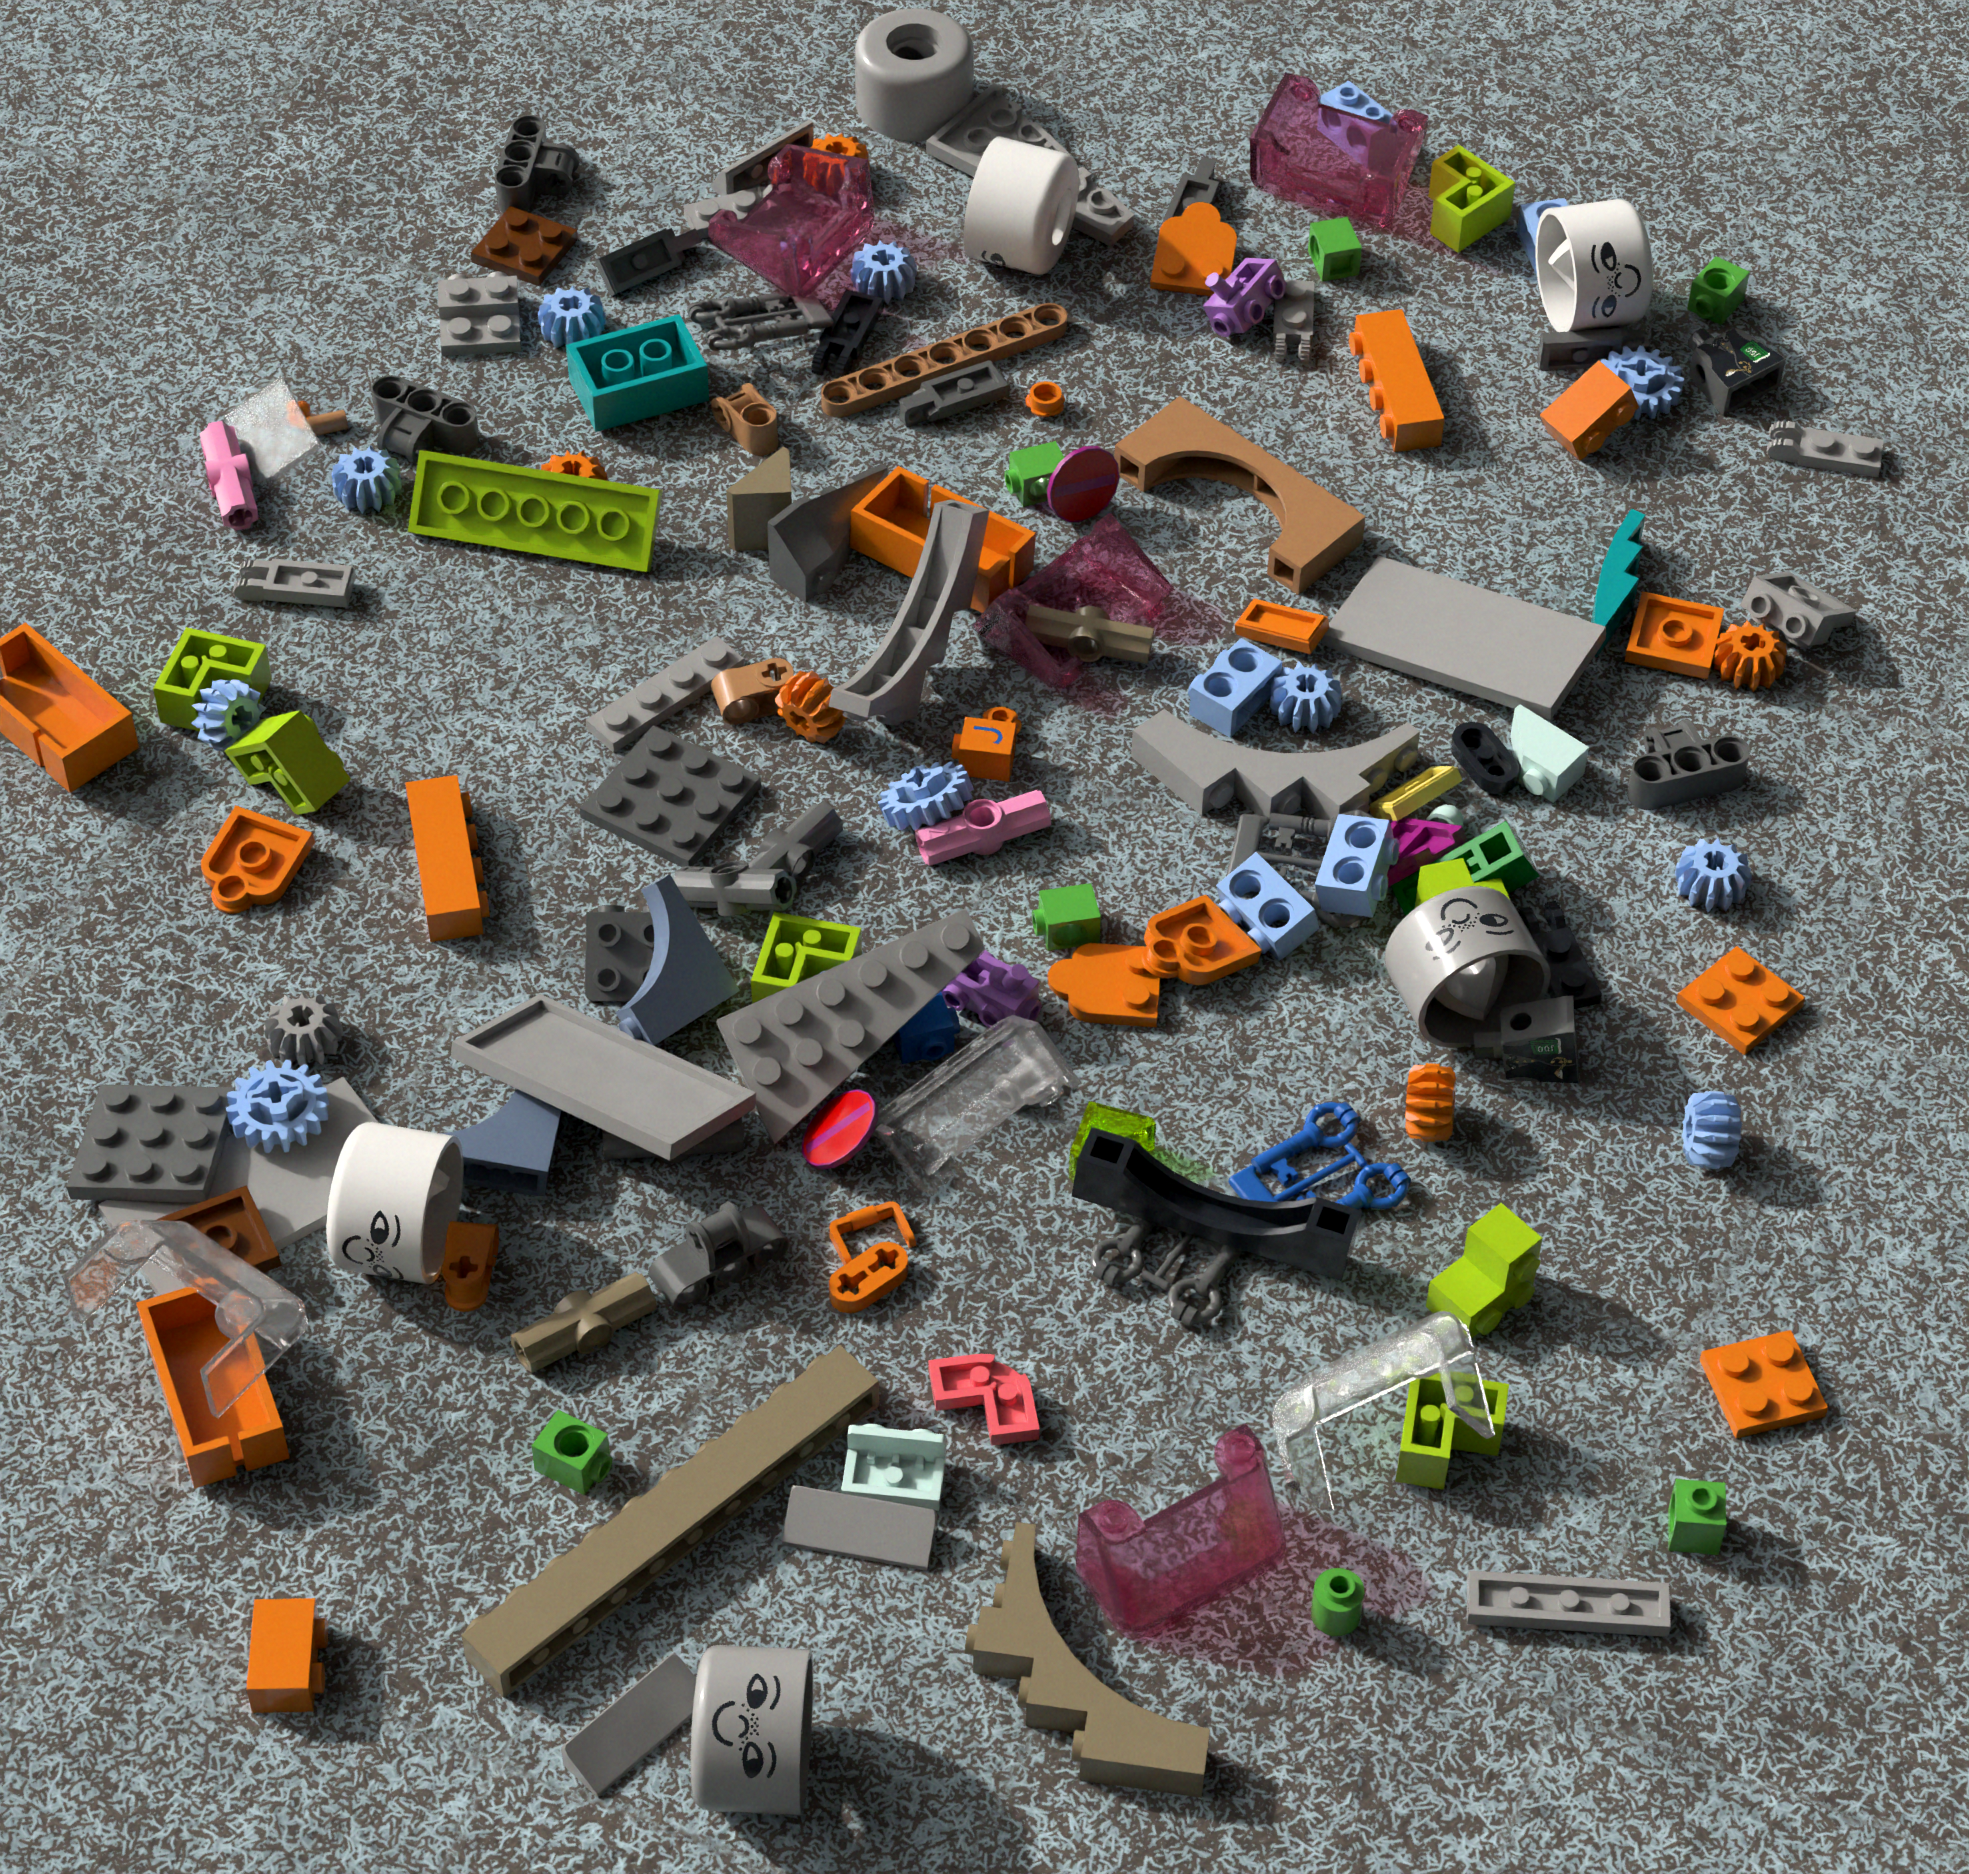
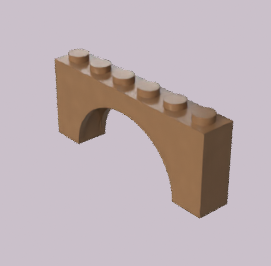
(1193, 444)

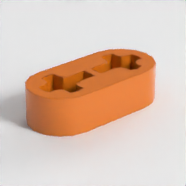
(871, 1280)

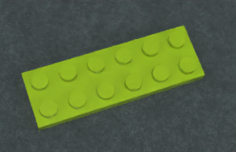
(535, 511)

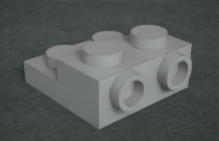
(479, 314)
(1796, 608)

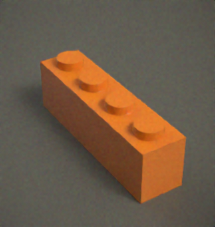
(1397, 380)
(445, 858)

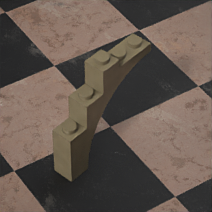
(1111, 1735)

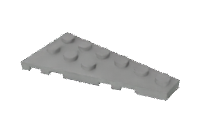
(991, 115)
(825, 1028)

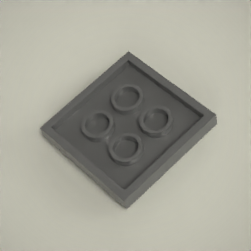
(670, 797)
(151, 1144)

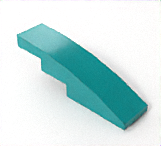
(1617, 578)

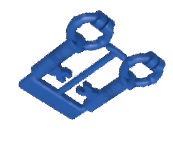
(1250, 1187)

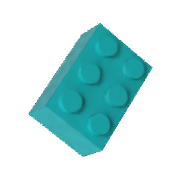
(637, 372)

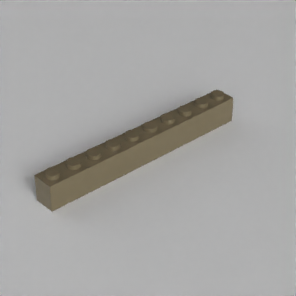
(669, 1520)

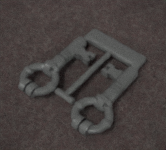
(775, 303)
(1248, 841)
(1204, 1284)

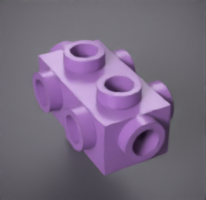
(1243, 295)
(994, 991)

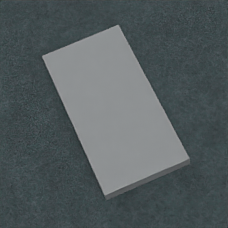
(1464, 637)
(604, 1076)
(286, 1186)

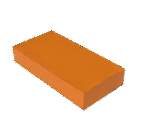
(1282, 626)

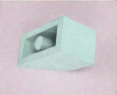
(1546, 755)

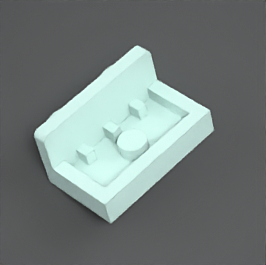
(895, 1465)

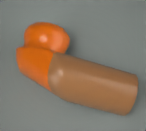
(326, 422)

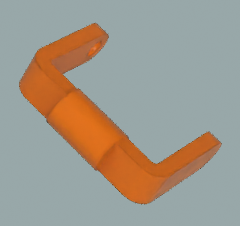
(866, 1217)

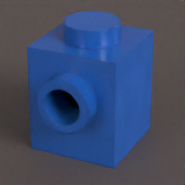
(928, 1033)

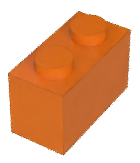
(1590, 411)
(285, 1655)

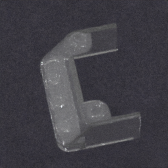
(969, 1097)
(250, 1307)
(1412, 1353)

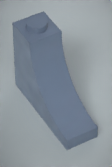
(684, 972)
(512, 1147)

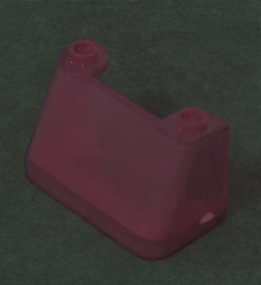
(1334, 155)
(805, 223)
(1096, 571)
(1190, 1552)

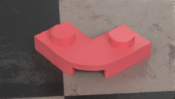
(982, 1381)

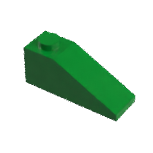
(1487, 857)

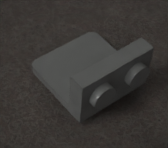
(617, 952)

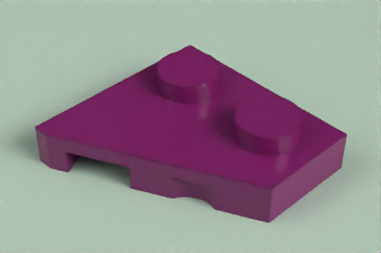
(1422, 844)

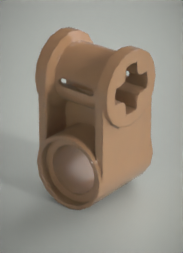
(748, 420)
(750, 690)

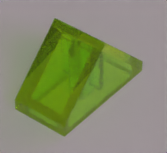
(1115, 1121)

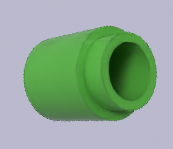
(1337, 1602)

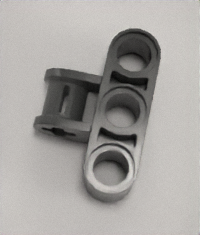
(531, 165)
(421, 419)
(1684, 767)
(717, 1252)

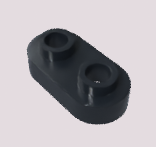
(1488, 760)

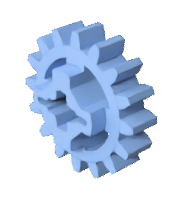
(1652, 379)
(925, 795)
(277, 1106)

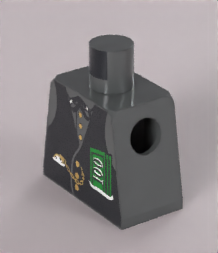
(1733, 368)
(1534, 1041)

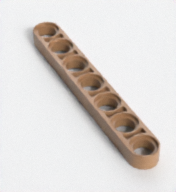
(955, 347)

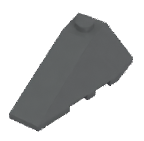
(813, 536)

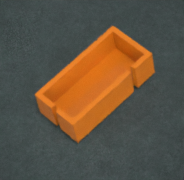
(894, 527)
(59, 711)
(181, 1340)

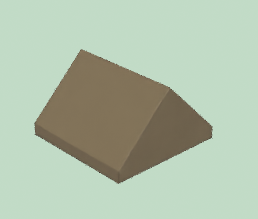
(757, 500)

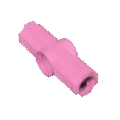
(229, 475)
(983, 827)

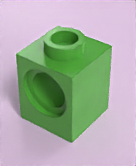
(1334, 249)
(1718, 290)
(1031, 472)
(1067, 917)
(568, 1436)
(1697, 1516)

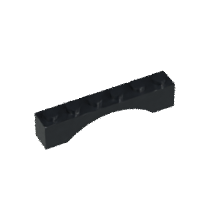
(1300, 1233)

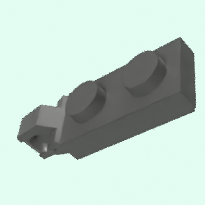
(1194, 188)
(644, 259)
(1585, 347)
(954, 394)

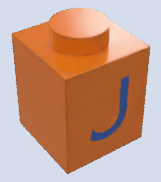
(986, 748)

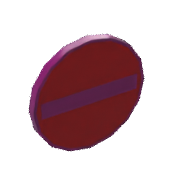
(1083, 483)
(840, 1129)

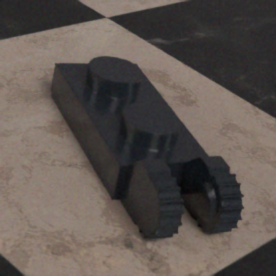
(850, 330)
(1565, 959)

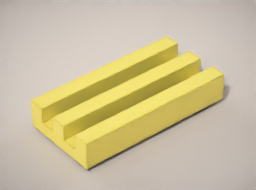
(1415, 793)

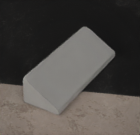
(754, 167)
(860, 1527)
(632, 1726)

